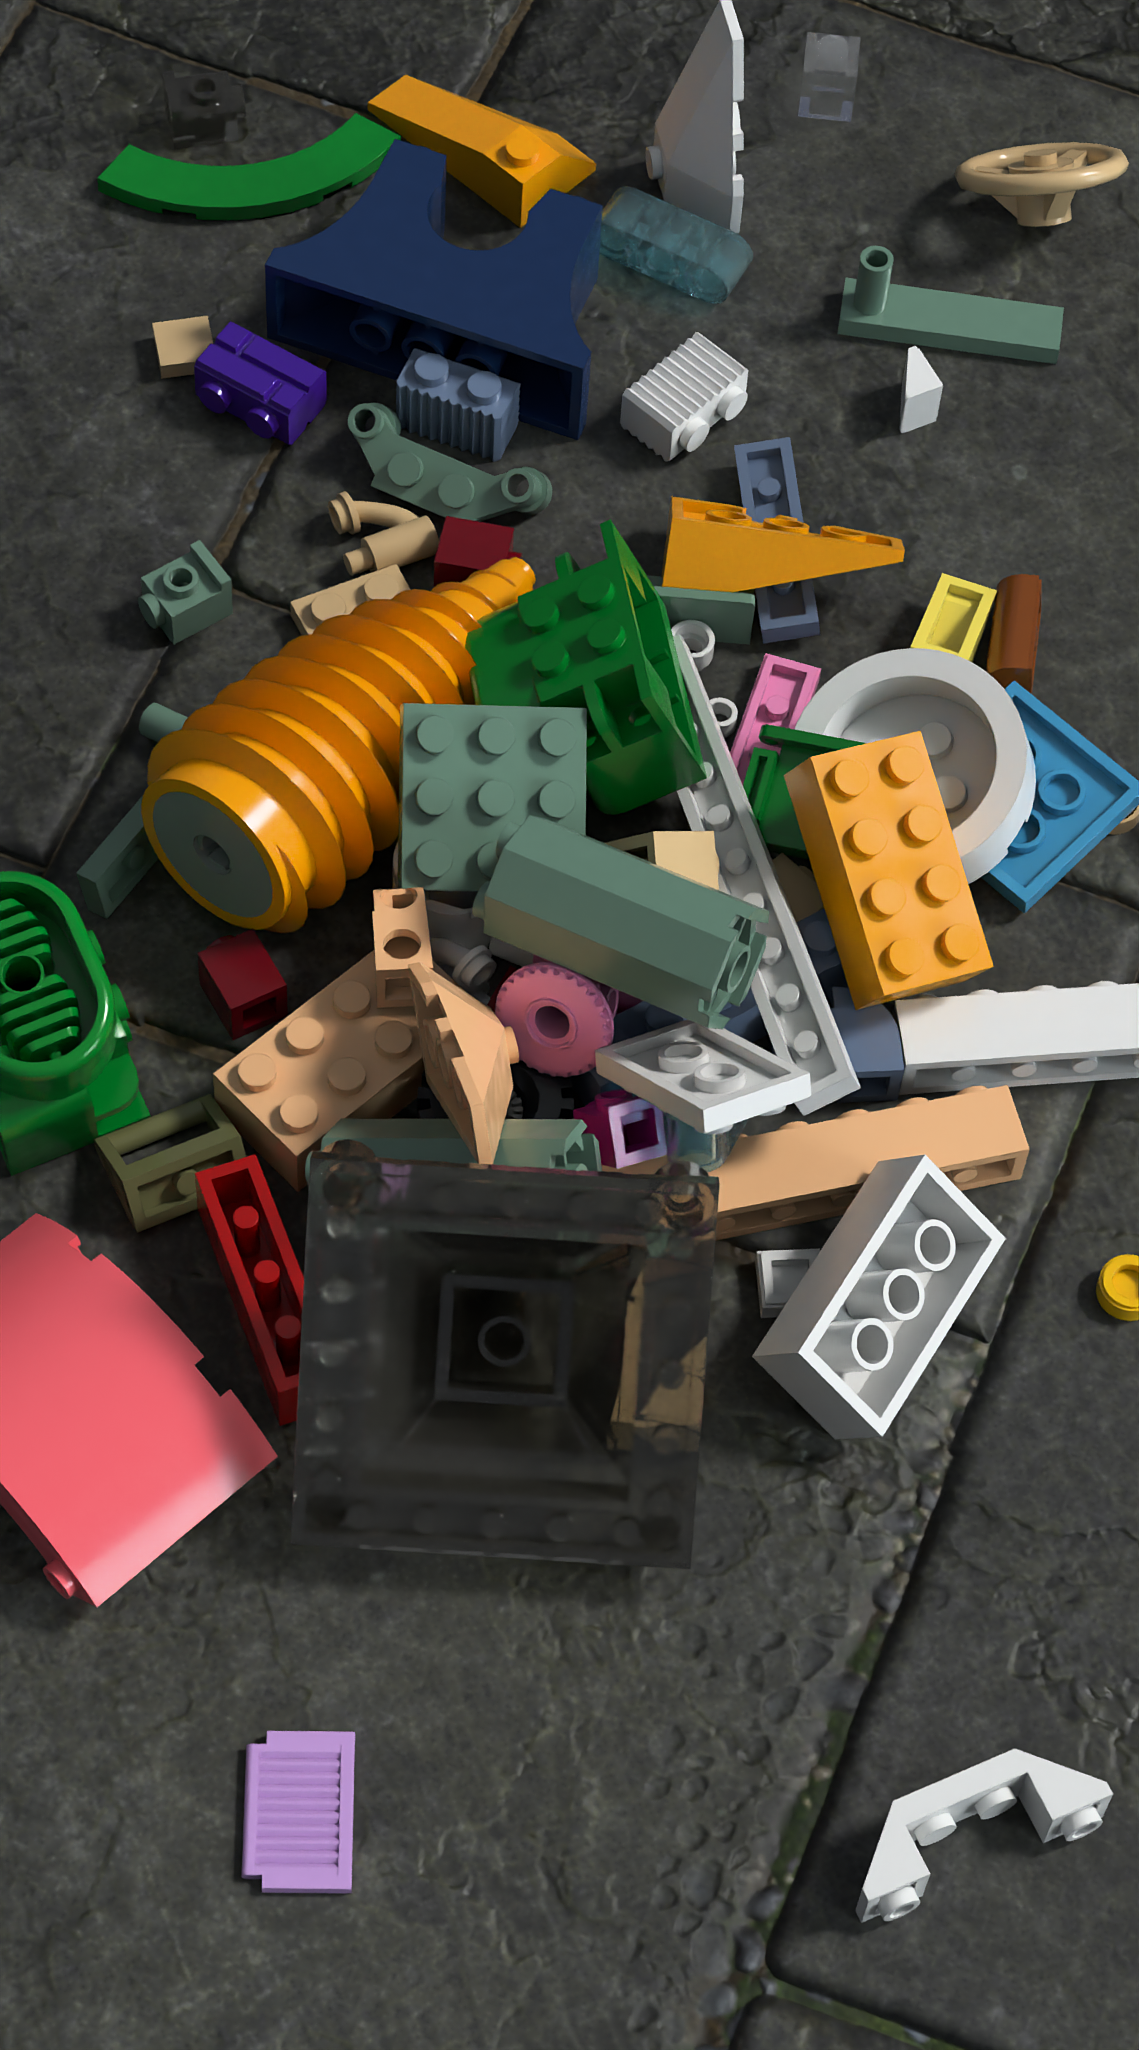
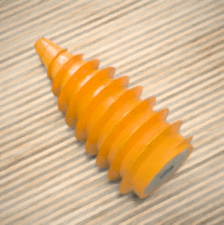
(298, 763)

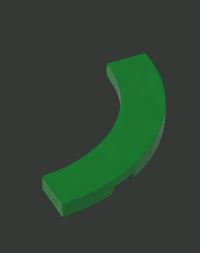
(249, 189)

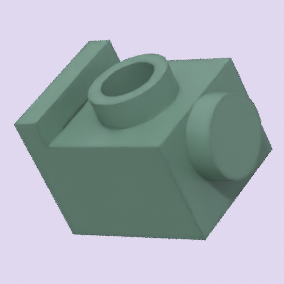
(186, 594)

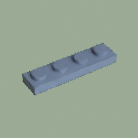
(771, 490)

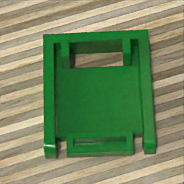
(768, 789)

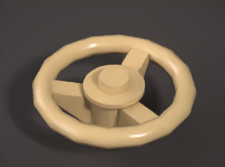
(1041, 178)

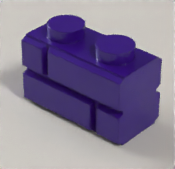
(259, 384)

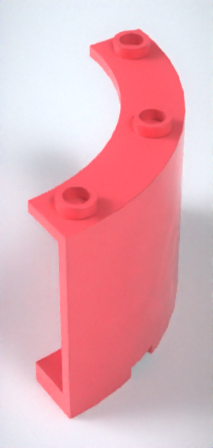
(105, 1417)

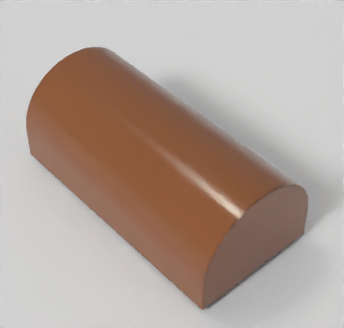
(1015, 630)

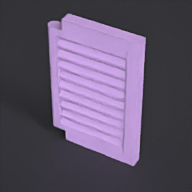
(300, 1812)

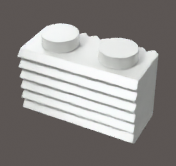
(684, 397)

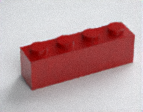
(257, 1272)

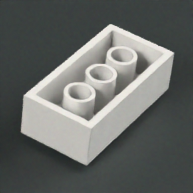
(879, 1298)

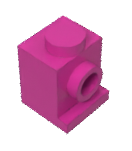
(625, 1127)

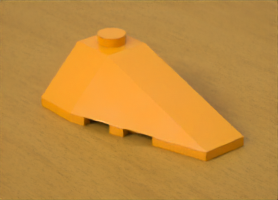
(485, 149)
(728, 552)

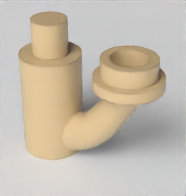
(404, 543)

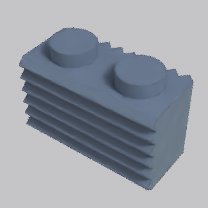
(457, 404)

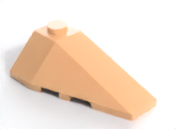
(464, 1059)

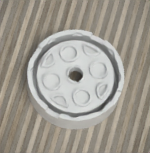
(967, 729)

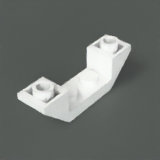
(1052, 1795)

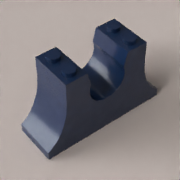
(393, 285)

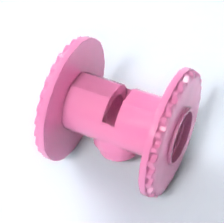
(559, 1016)

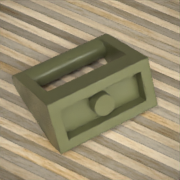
(164, 1183)

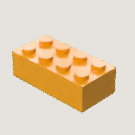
(888, 869)

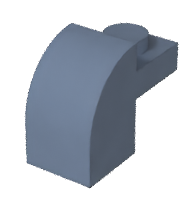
(872, 1046)

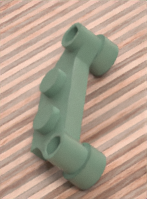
(438, 480)

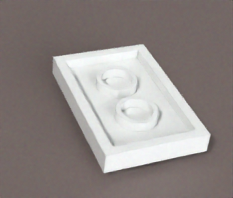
(703, 1075)

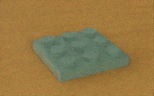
(475, 772)

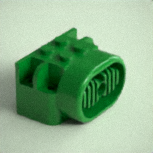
(602, 646)
(64, 1039)

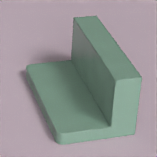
(726, 613)

